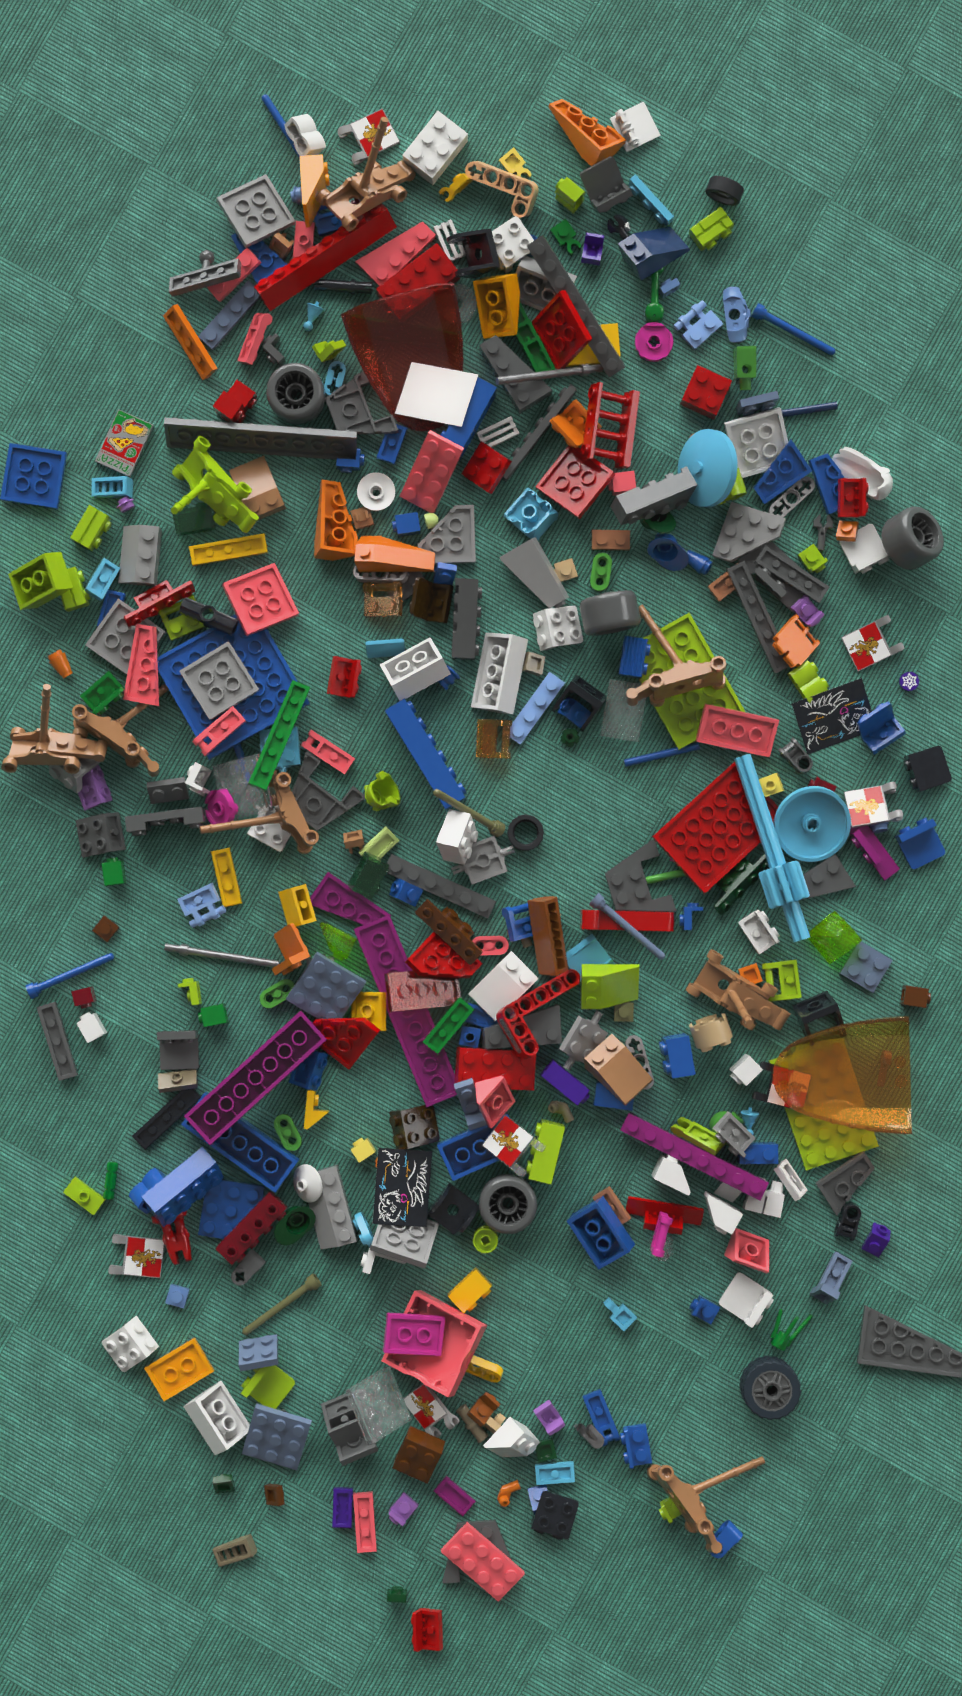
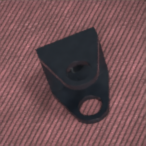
(473, 243)
(585, 691)
(815, 1008)
(454, 1223)

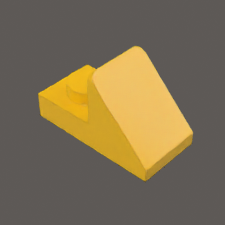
(311, 1114)

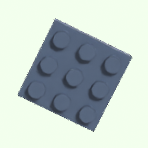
(325, 988)
(276, 1436)

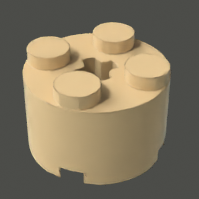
(711, 1032)

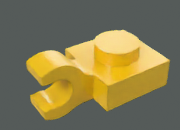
(459, 183)

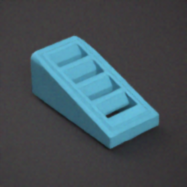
(124, 487)

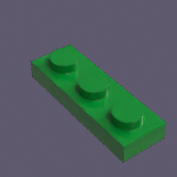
(448, 1025)

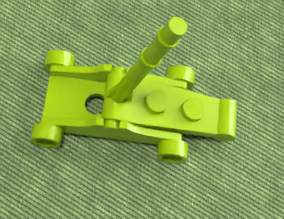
(214, 488)

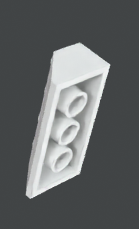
(499, 673)

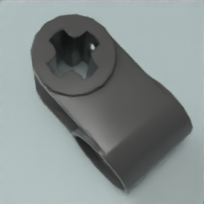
(795, 755)
(249, 1265)

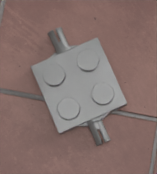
(485, 860)
(582, 1039)

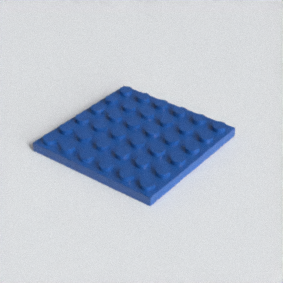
(263, 664)

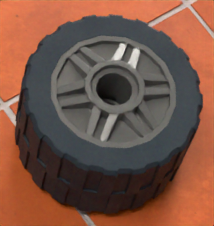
(774, 1402)

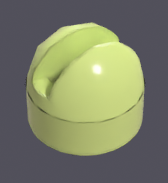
(431, 520)

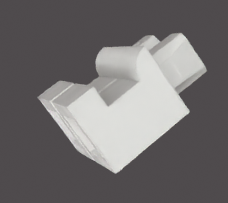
(771, 1202)

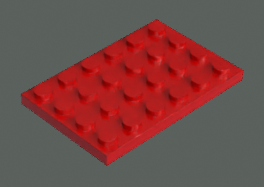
(712, 831)

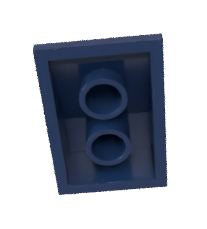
(651, 250)

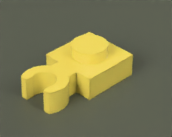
(513, 163)

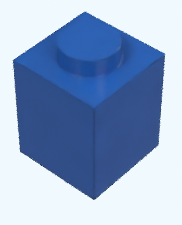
(406, 524)

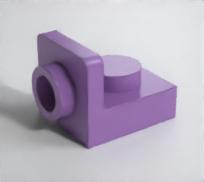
(807, 612)
(402, 1509)

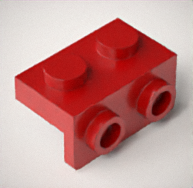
(852, 498)
(344, 677)
(427, 1629)

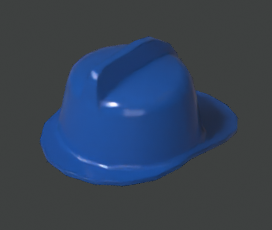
(668, 552)

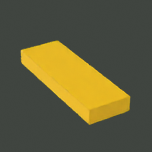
(226, 877)

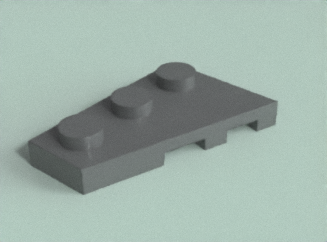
(827, 878)
(844, 1180)

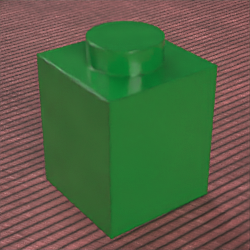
(113, 872)
(213, 1015)

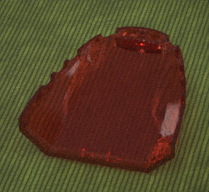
(405, 329)

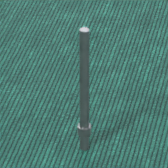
(582, 370)
(184, 950)

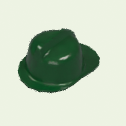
(660, 523)
(294, 1224)

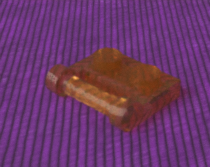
(383, 605)
(487, 738)

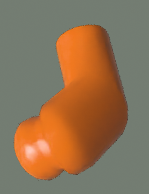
(505, 1492)

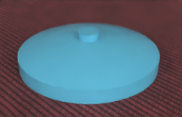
(712, 464)
(812, 823)

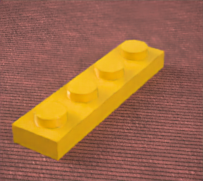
(228, 549)

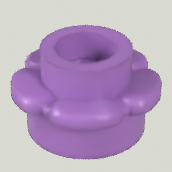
(125, 504)

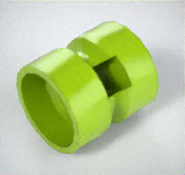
(485, 1239)

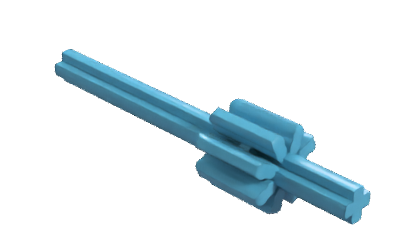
(784, 881)

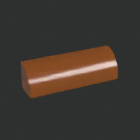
(548, 935)

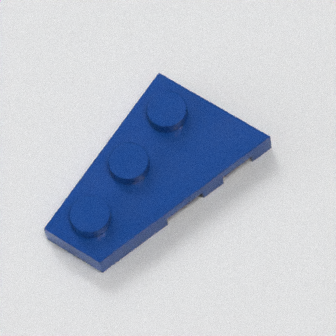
(269, 259)
(782, 473)
(826, 477)

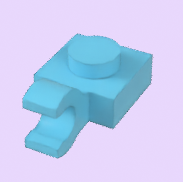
(621, 1315)

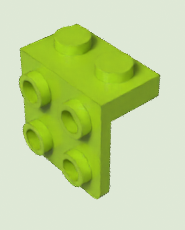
(268, 1386)

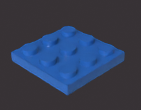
(33, 476)
(227, 1206)

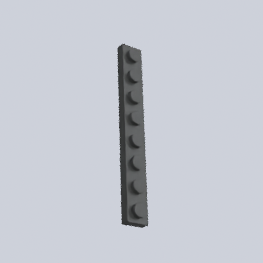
(561, 281)

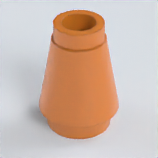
(60, 663)

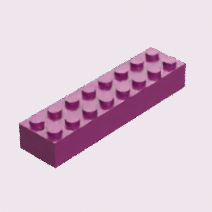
(255, 1078)

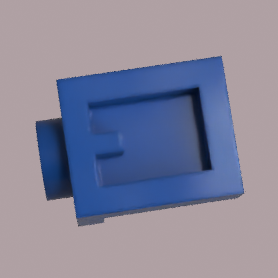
(704, 1309)

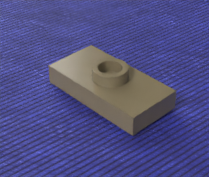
(177, 1080)

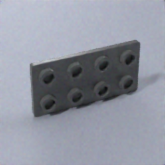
(782, 591)

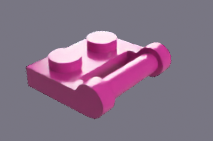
(660, 1234)

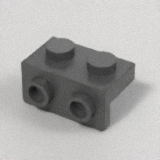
(168, 790)

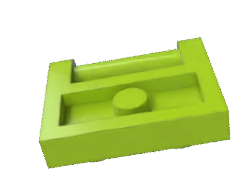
(180, 625)
(788, 979)

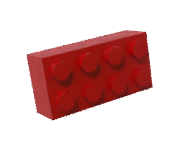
(425, 270)
(490, 1063)

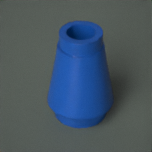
(699, 562)

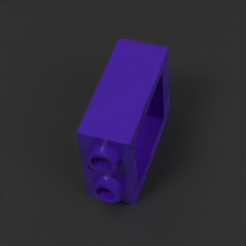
(565, 1082)

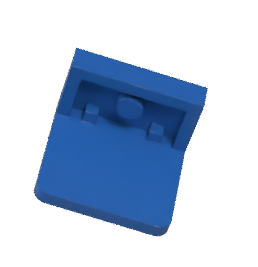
(879, 728)
(920, 843)

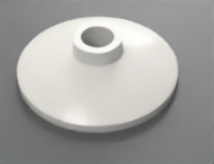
(373, 482)
(307, 1183)

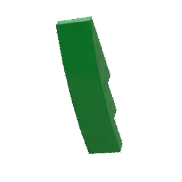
(532, 344)

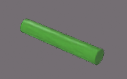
(665, 876)

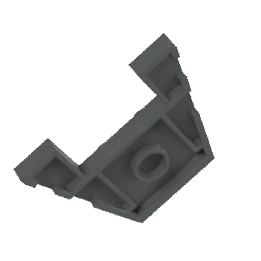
(351, 410)
(315, 802)
(629, 884)
(489, 1530)

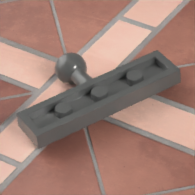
(206, 276)

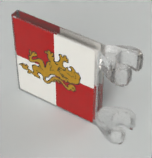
(509, 1142)

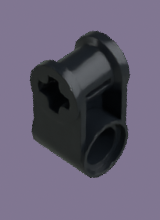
(848, 1223)

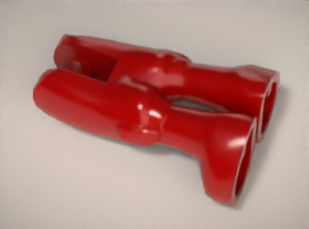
(176, 1241)

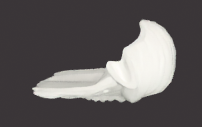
(857, 466)

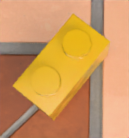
(297, 905)
(470, 1290)

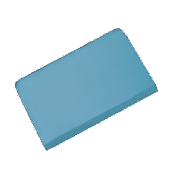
(384, 648)

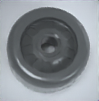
(292, 379)
(912, 538)
(610, 613)
(508, 1219)

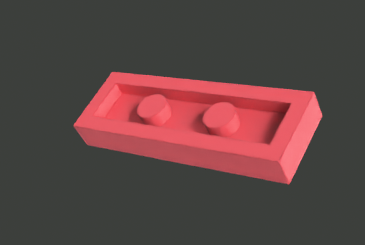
(249, 263)
(365, 1522)

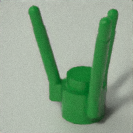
(782, 1339)

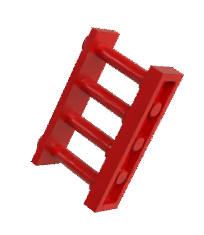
(626, 420)

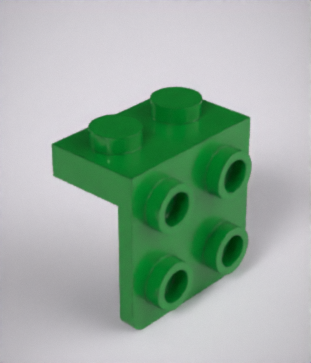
(102, 693)

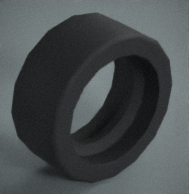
(724, 190)
(528, 818)

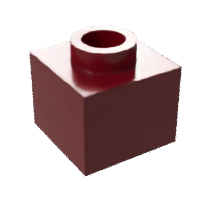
(84, 997)

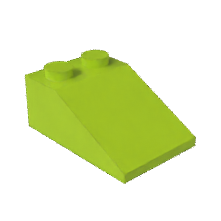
(608, 984)

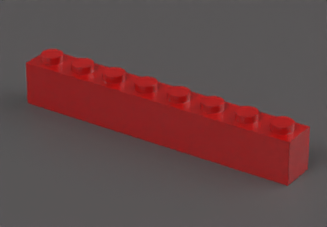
(324, 257)

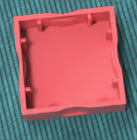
(459, 1344)

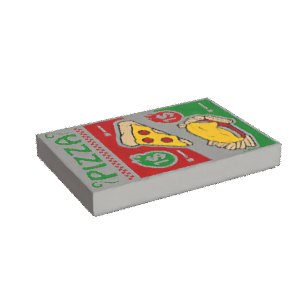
(124, 443)

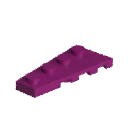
(339, 899)

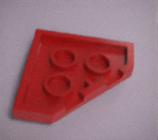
(438, 959)
(346, 1037)

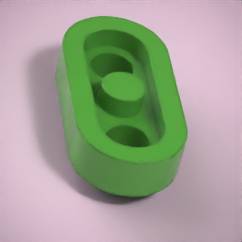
(600, 572)
(277, 992)
(286, 1132)

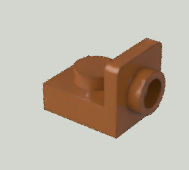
(483, 1408)

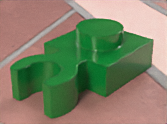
(564, 235)

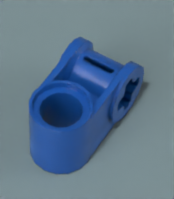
(728, 1536)

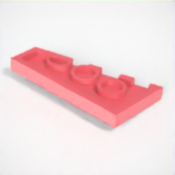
(396, 253)
(143, 667)

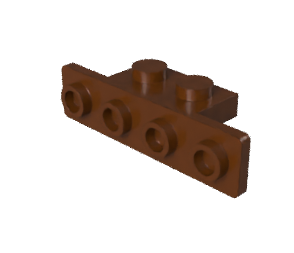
(450, 929)

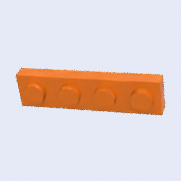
(190, 342)

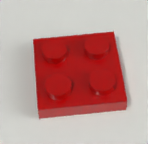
(486, 467)

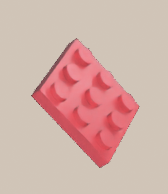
(260, 599)

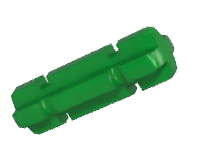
(110, 1180)

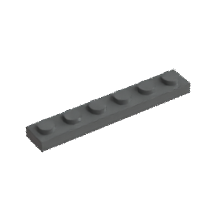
(542, 426)
(756, 613)
(440, 886)

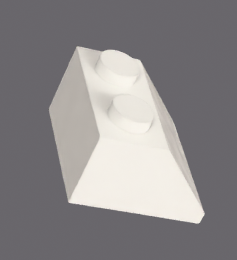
(671, 1173)
(722, 1214)
(512, 1440)

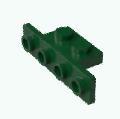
(738, 881)

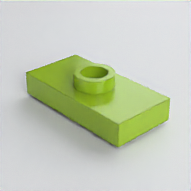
(84, 1195)

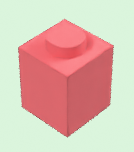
(622, 482)

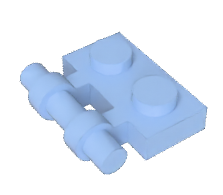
(702, 329)
(198, 900)

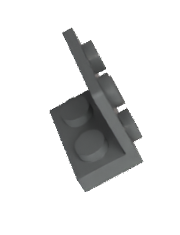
(100, 834)
(178, 1049)

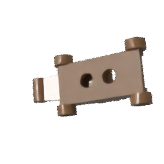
(369, 188)
(681, 678)
(112, 732)
(51, 745)
(287, 815)
(740, 996)
(687, 1497)

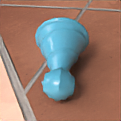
(313, 312)
(749, 1118)

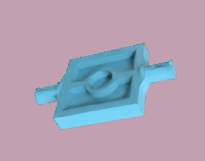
(291, 754)

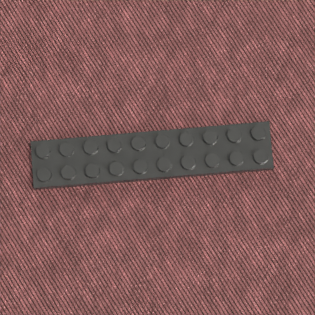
(262, 439)

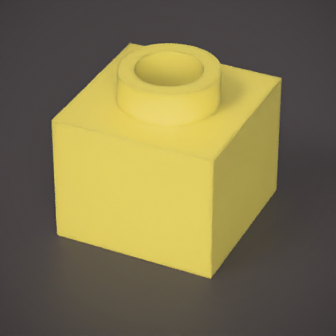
(362, 1149)

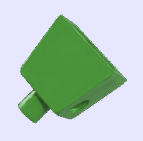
(744, 357)

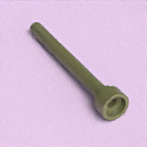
(495, 827)
(311, 1283)

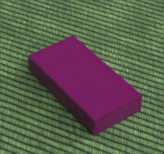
(454, 1495)

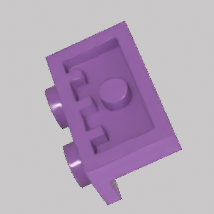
(94, 789)

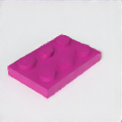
(414, 1334)

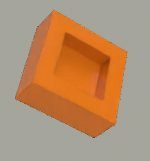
(847, 531)
(751, 973)

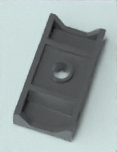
(140, 824)

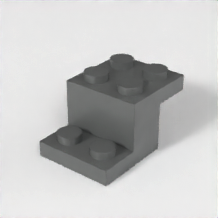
(345, 1430)

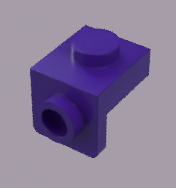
(592, 248)
(876, 1240)

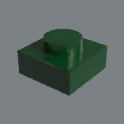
(546, 1450)
(223, 1483)
(397, 1594)

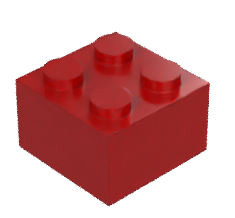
(705, 392)

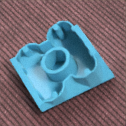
(531, 514)
(587, 952)

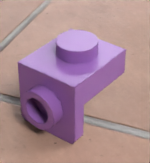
(549, 1417)

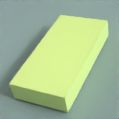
(380, 843)

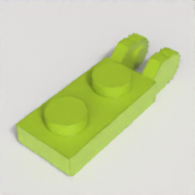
(697, 1135)

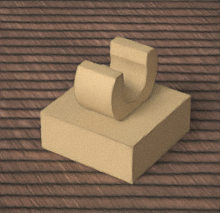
(494, 1424)

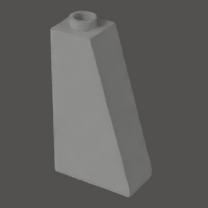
(536, 572)

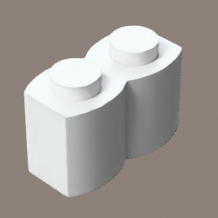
(305, 135)

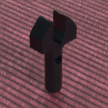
(620, 229)

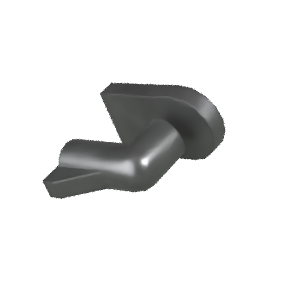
(591, 1435)

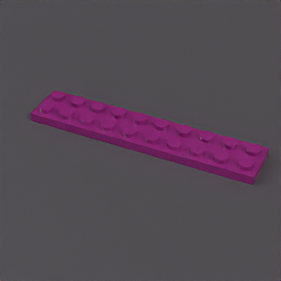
(386, 955)

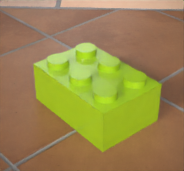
(40, 580)
(543, 1163)

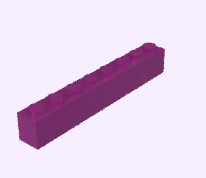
(694, 1156)

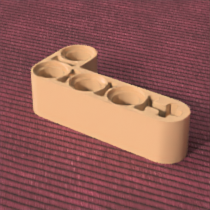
(501, 184)

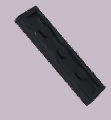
(166, 1117)

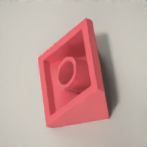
(493, 1099)
(748, 1250)

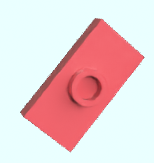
(303, 238)

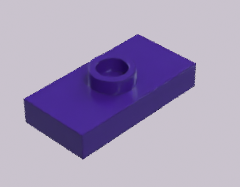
(342, 1507)

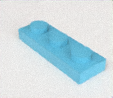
(650, 201)

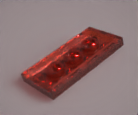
(415, 992)

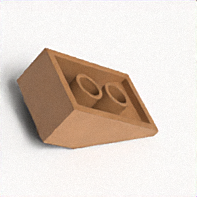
(265, 495)
(617, 1069)

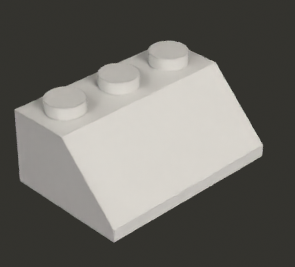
(217, 1418)

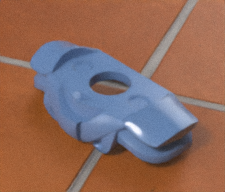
(736, 328)

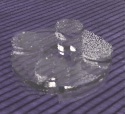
(469, 302)

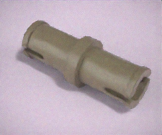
(471, 1425)

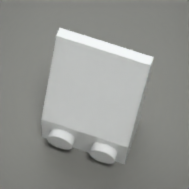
(503, 985)

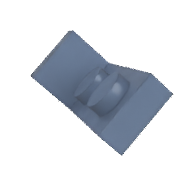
(467, 1096)
(832, 1278)

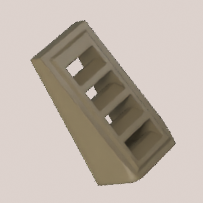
(246, 1545)

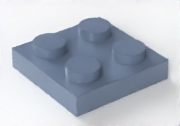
(761, 402)
(865, 966)
(258, 1352)

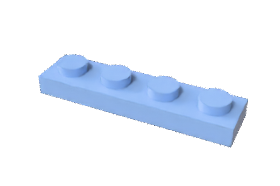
(535, 707)

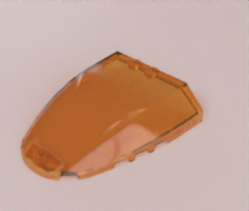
(851, 1075)

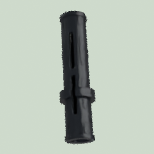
(344, 286)

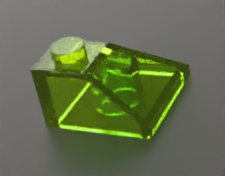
(833, 937)
(338, 941)

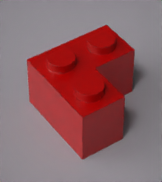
(235, 402)

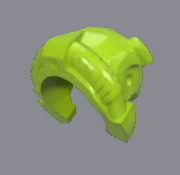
(382, 792)

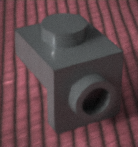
(274, 355)

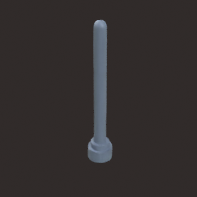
(599, 903)

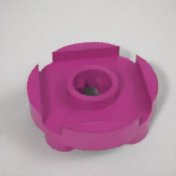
(661, 334)
(221, 800)

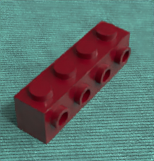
(251, 1227)

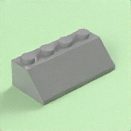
(333, 1216)

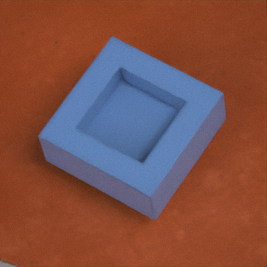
(668, 287)
(177, 1296)

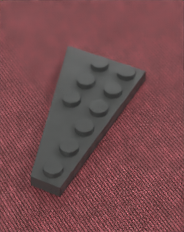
(898, 1346)

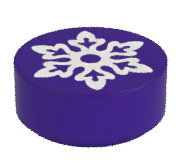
(909, 681)

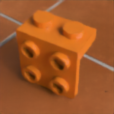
(572, 424)
(292, 949)

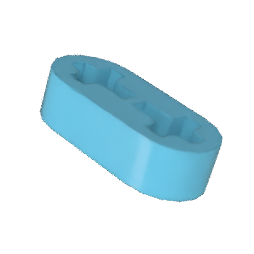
(330, 376)

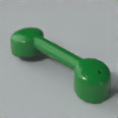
(654, 307)

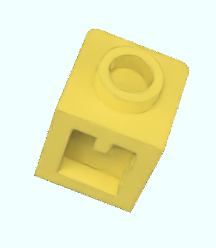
(771, 784)

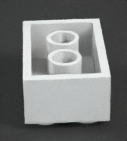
(435, 147)
(415, 669)

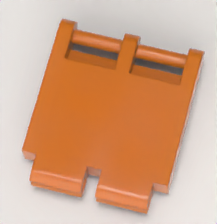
(794, 642)

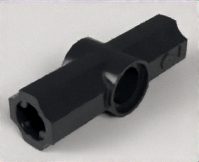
(198, 611)

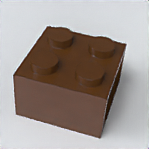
(418, 1454)

